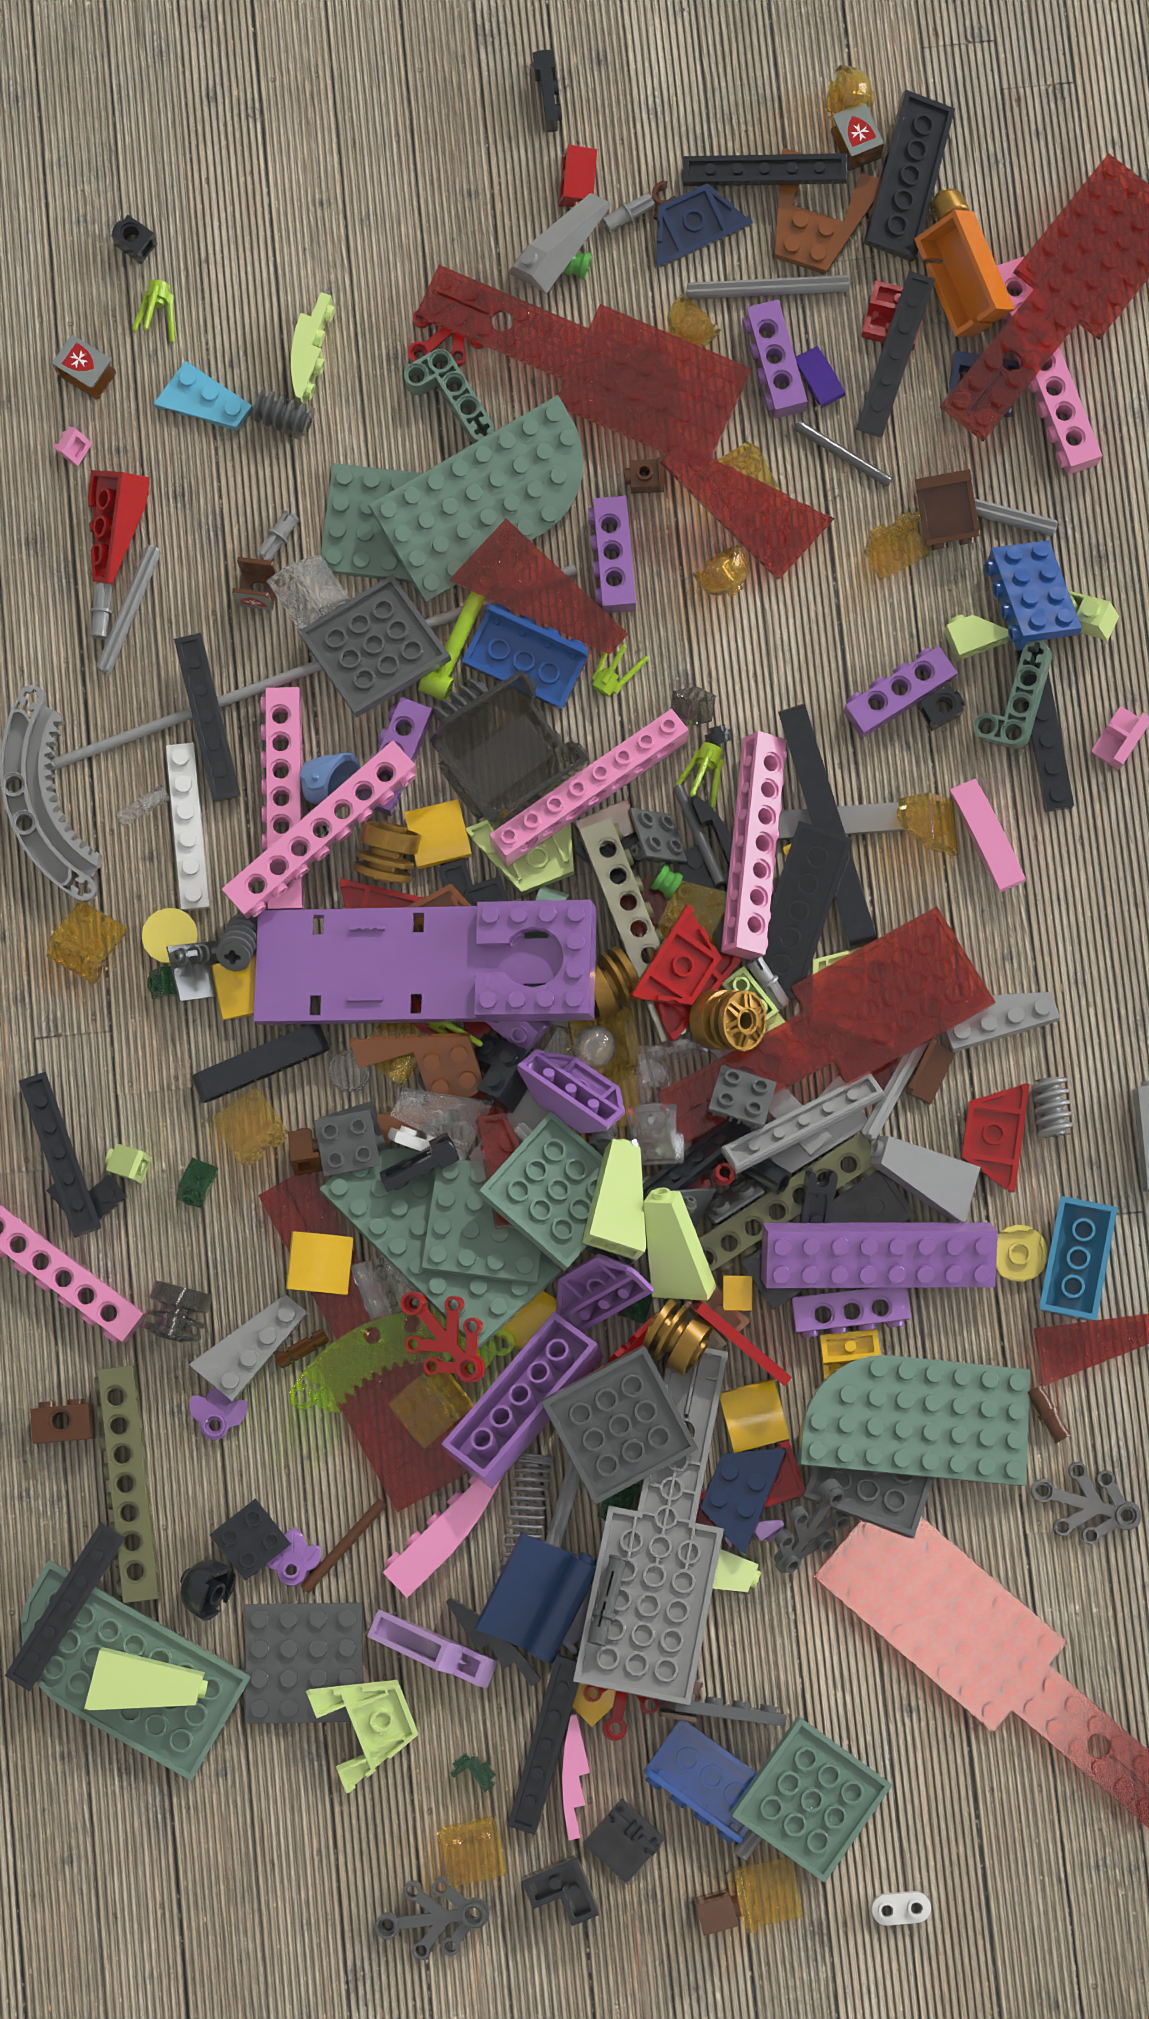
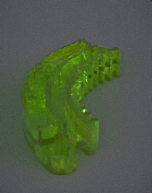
(353, 1358)

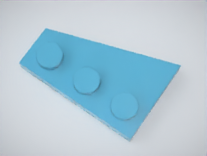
(201, 397)

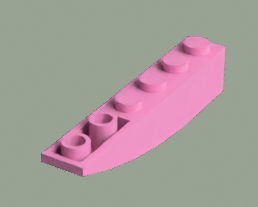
(439, 1540)

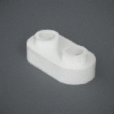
(901, 1908)

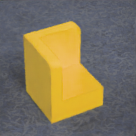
(737, 1293)

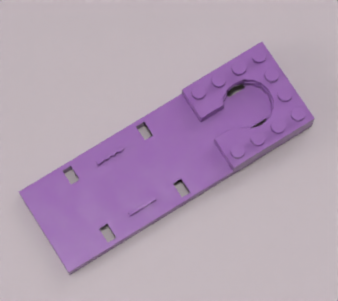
(463, 964)

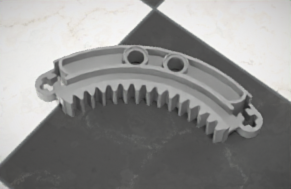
(25, 757)

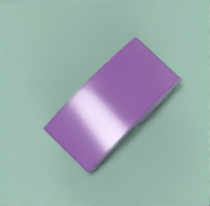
(765, 1530)

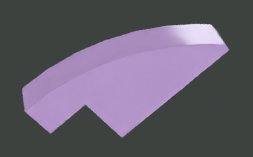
(432, 1649)

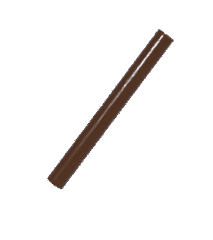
(346, 1542)

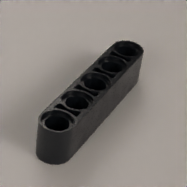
(260, 1062)

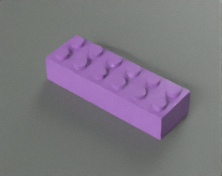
(511, 1409)

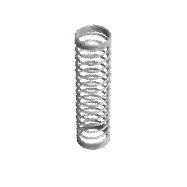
(523, 1459)

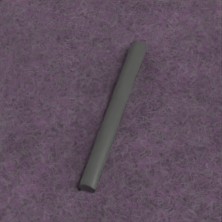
(843, 453)
(699, 835)

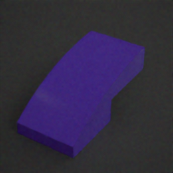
(820, 377)

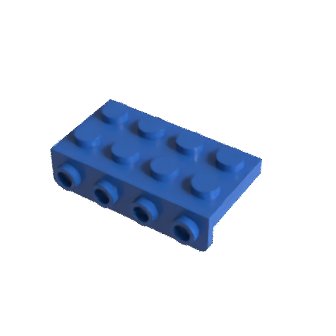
(1031, 593)
(514, 643)
(702, 1777)

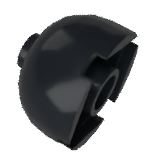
(205, 1587)

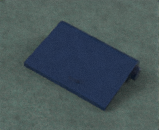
(537, 1596)

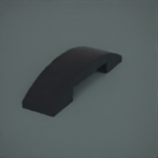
(708, 816)

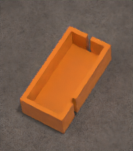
(969, 278)

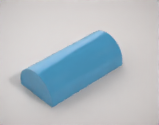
(1078, 1259)

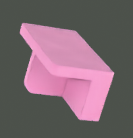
(1120, 737)

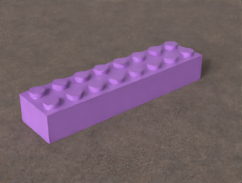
(879, 1255)

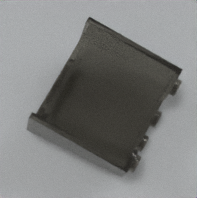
(504, 752)

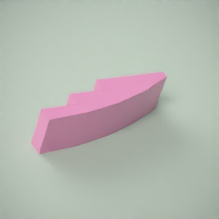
(987, 835)
(574, 1764)

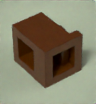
(649, 484)
(304, 1152)

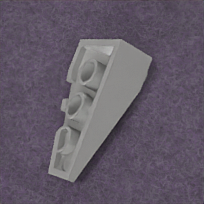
(553, 250)

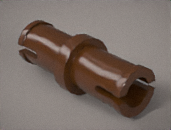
(1048, 1414)

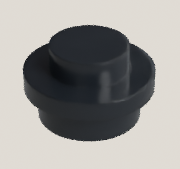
(718, 734)

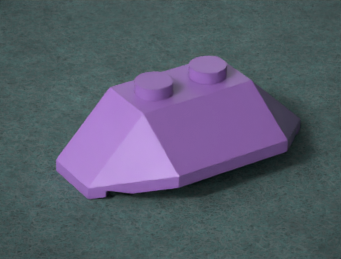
(572, 1091)
(598, 1291)

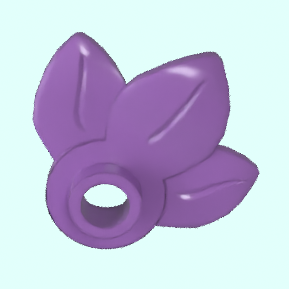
(217, 1407)
(296, 1555)

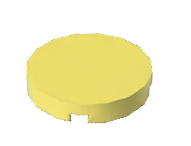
(166, 929)
(1021, 1253)

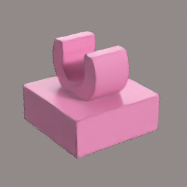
(73, 445)

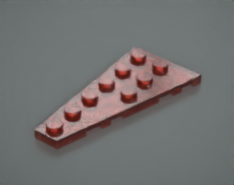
(757, 515)
(527, 581)

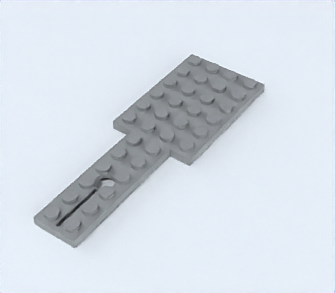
(669, 1566)

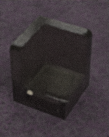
(693, 705)

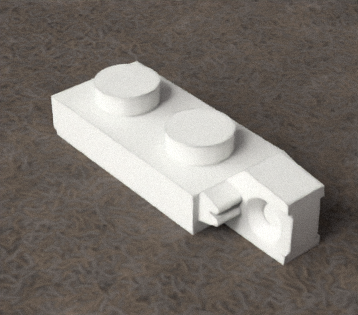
(407, 1137)

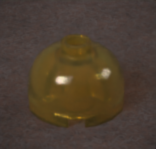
(849, 90)
(691, 322)
(724, 572)

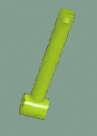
(438, 682)

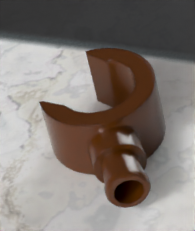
(660, 186)

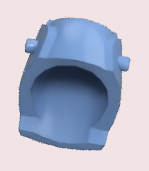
(325, 774)

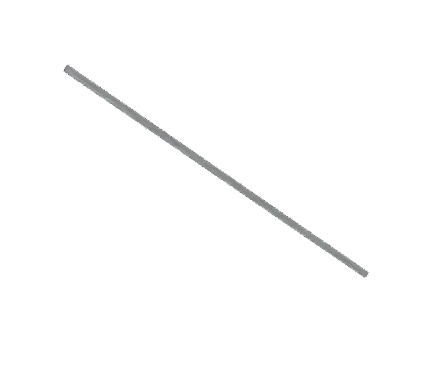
(235, 696)

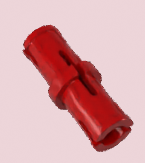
(722, 1181)

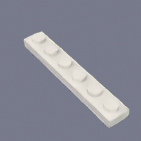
(188, 826)

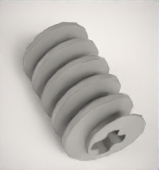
(1051, 1107)

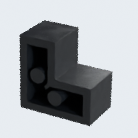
(502, 1079)
(564, 1881)

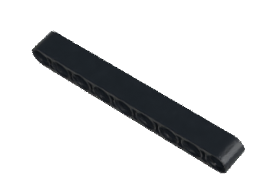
(825, 815)

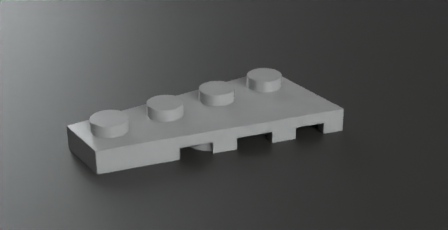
(1005, 1018)
(245, 1351)

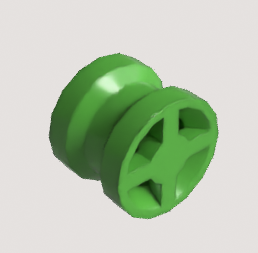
(579, 265)
(666, 881)

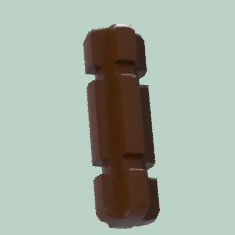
(301, 1348)

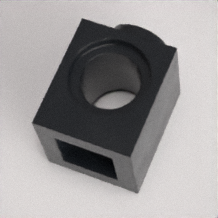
(136, 249)
(933, 716)

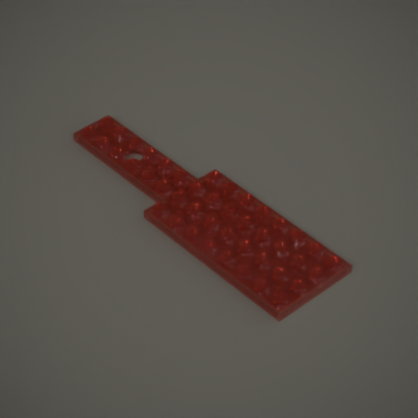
(979, 1646)

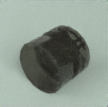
(176, 1311)

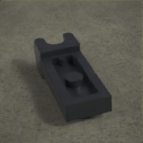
(545, 72)
(440, 1152)
(818, 1197)

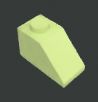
(973, 635)
(128, 1163)

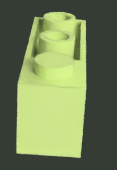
(1095, 615)

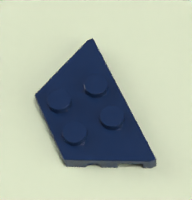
(694, 223)
(741, 1493)

